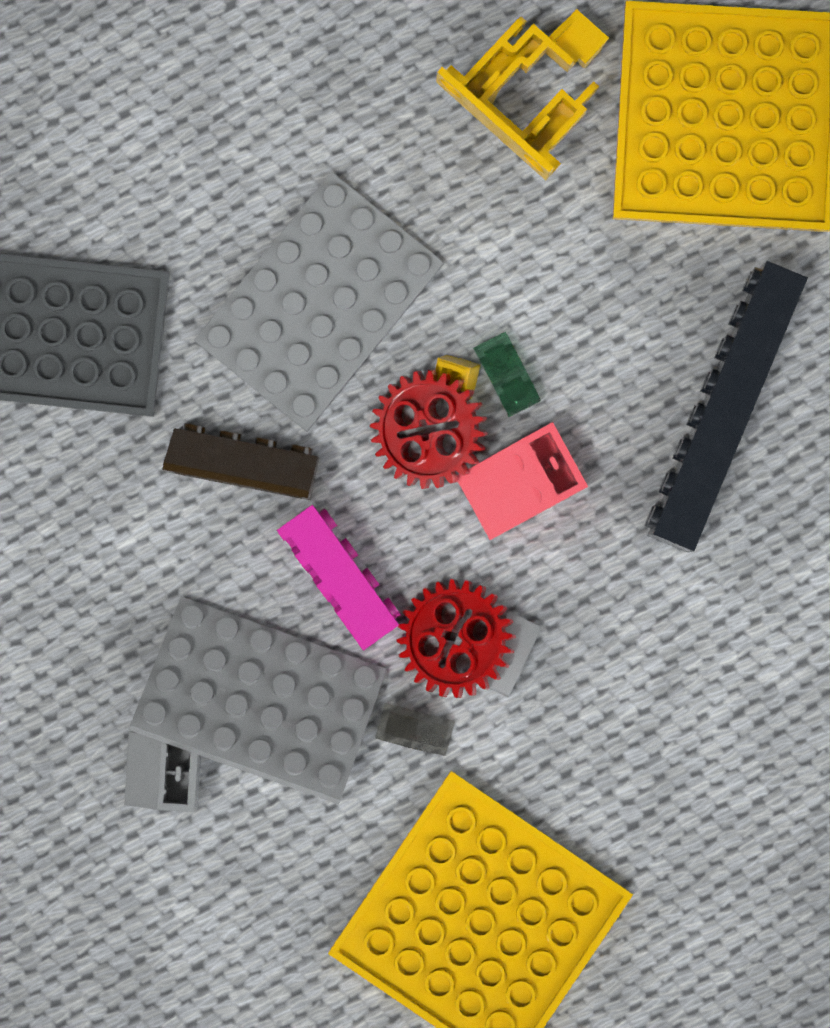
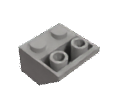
(161, 775)

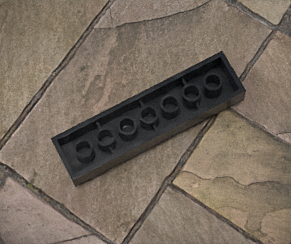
(726, 407)

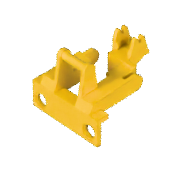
(570, 43)

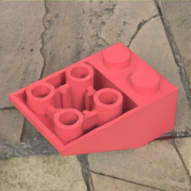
(521, 481)

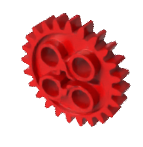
(422, 398)
(483, 654)

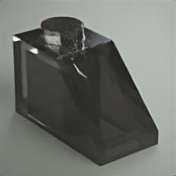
(414, 729)

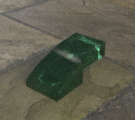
(507, 374)

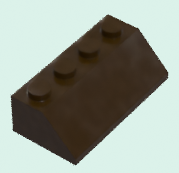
(241, 463)

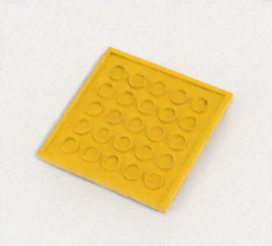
(724, 117)
(479, 916)

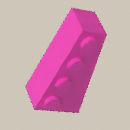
(339, 577)

